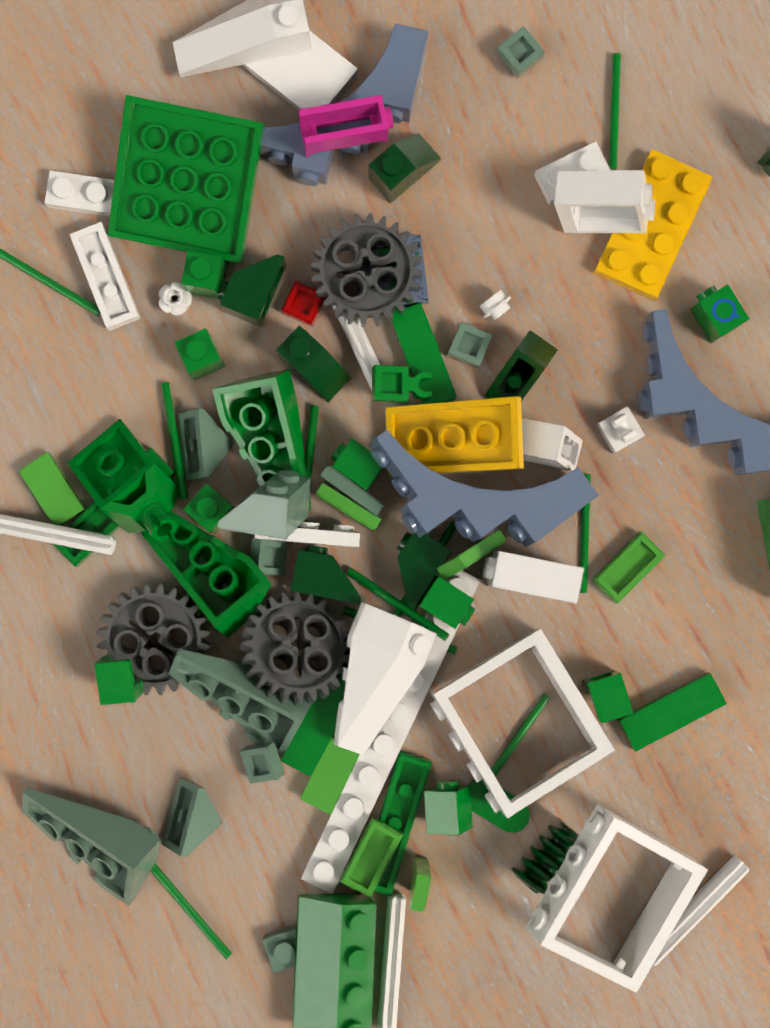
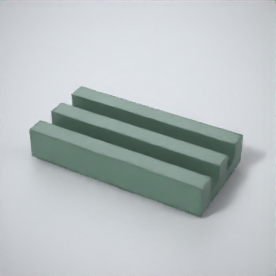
(352, 490)

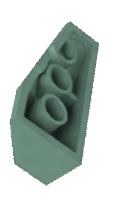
(238, 698)
(108, 843)

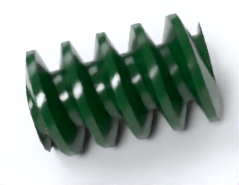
(547, 860)

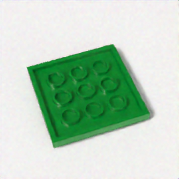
(185, 178)

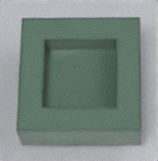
(520, 52)
(469, 345)
(269, 555)
(262, 762)
(281, 948)

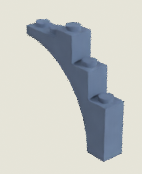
(393, 78)
(708, 419)
(477, 511)

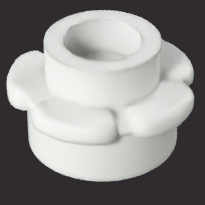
(495, 305)
(178, 307)

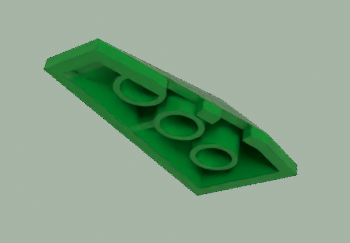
(264, 422)
(214, 574)

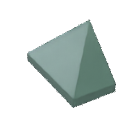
(201, 444)
(190, 818)

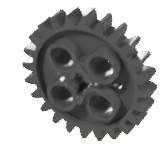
(359, 240)
(173, 613)
(266, 645)

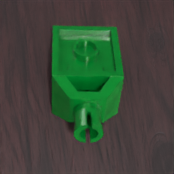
(127, 482)

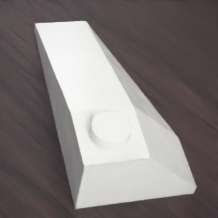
(245, 35)
(381, 668)

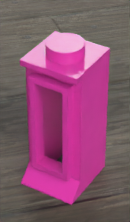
(341, 113)

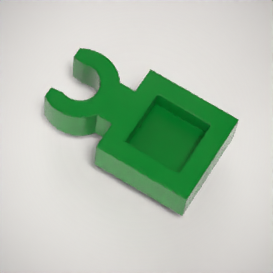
(394, 384)

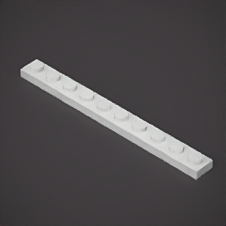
(375, 765)

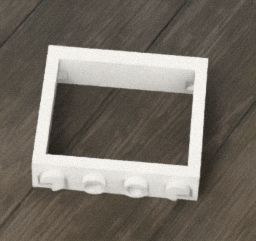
(568, 693)
(656, 919)

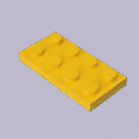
(645, 259)
(461, 434)

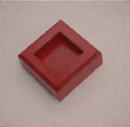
(302, 304)

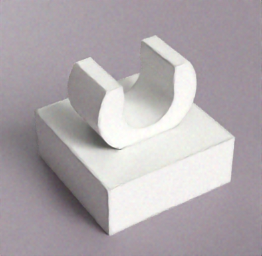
(620, 430)

